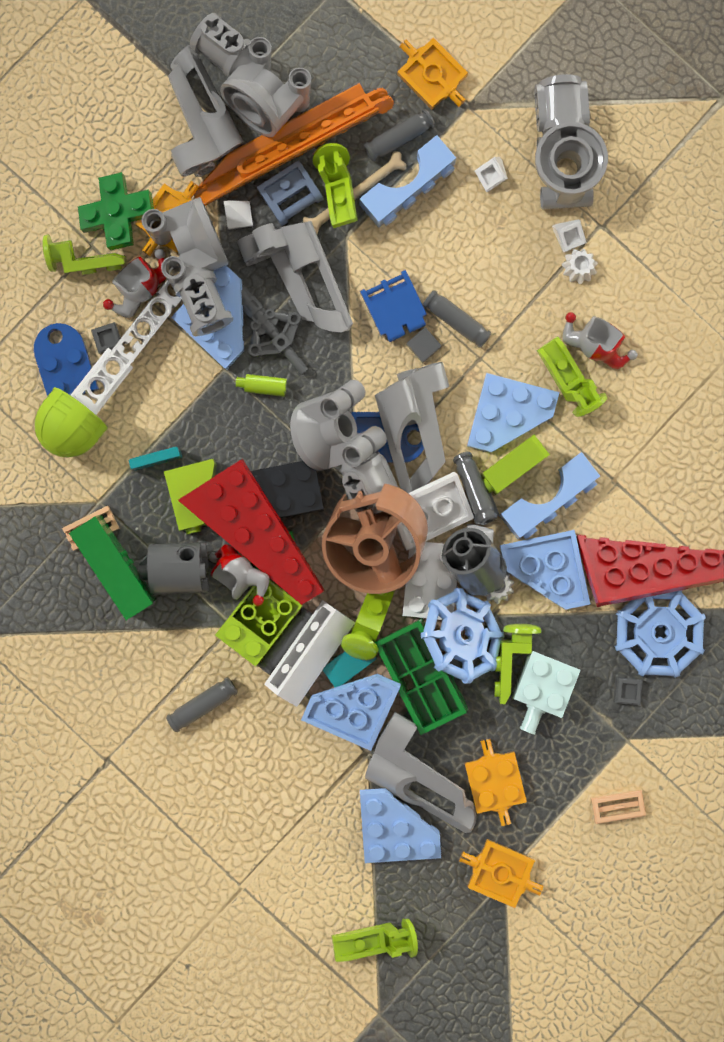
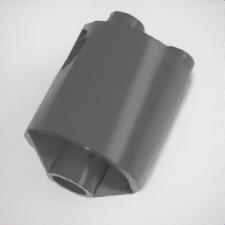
(474, 561)
(176, 568)

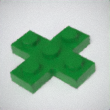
(115, 211)

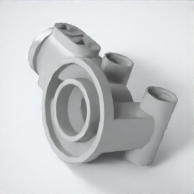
(251, 87)
(565, 122)
(199, 257)
(328, 437)

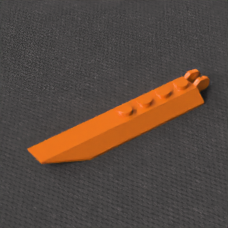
(293, 140)

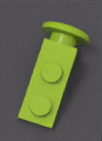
(331, 163)
(64, 253)
(570, 379)
(362, 639)
(520, 643)
(376, 940)

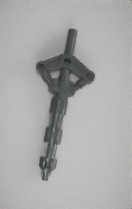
(265, 323)

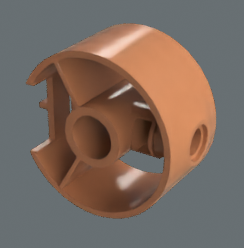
(376, 562)

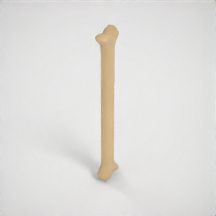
(394, 164)

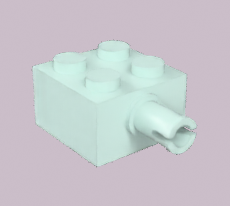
(544, 687)

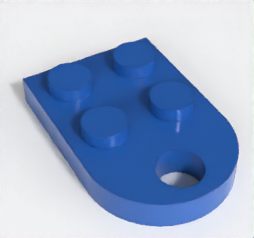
(62, 363)
(410, 452)

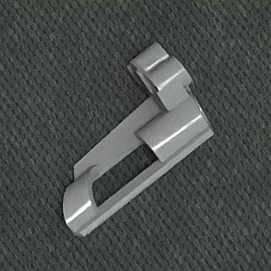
(212, 132)
(291, 250)
(411, 403)
(396, 770)

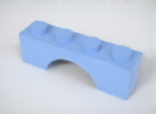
(384, 202)
(574, 477)

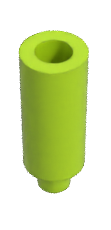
(262, 385)

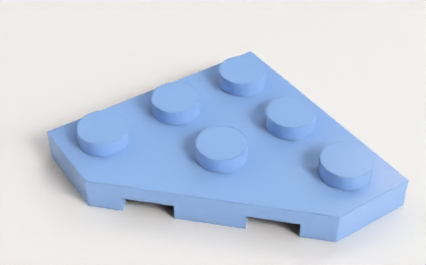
(227, 342)
(508, 411)
(550, 567)
(353, 709)
(395, 830)

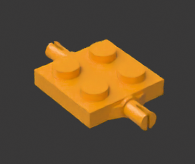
(432, 73)
(165, 200)
(495, 782)
(501, 873)

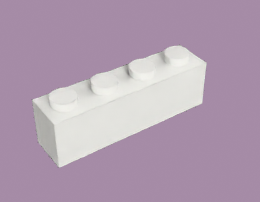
(309, 653)

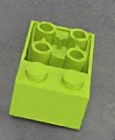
(254, 628)

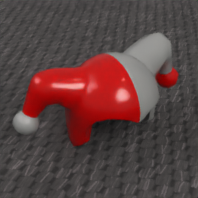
(137, 284)
(597, 341)
(238, 574)

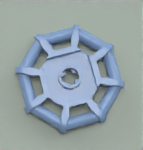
(451, 638)
(658, 647)

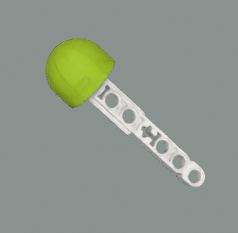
(70, 423)

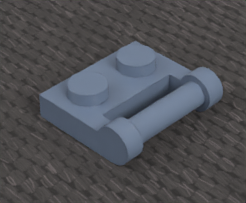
(286, 185)

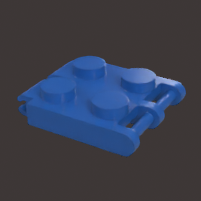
(395, 307)

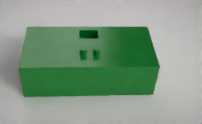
(112, 566)
(436, 695)

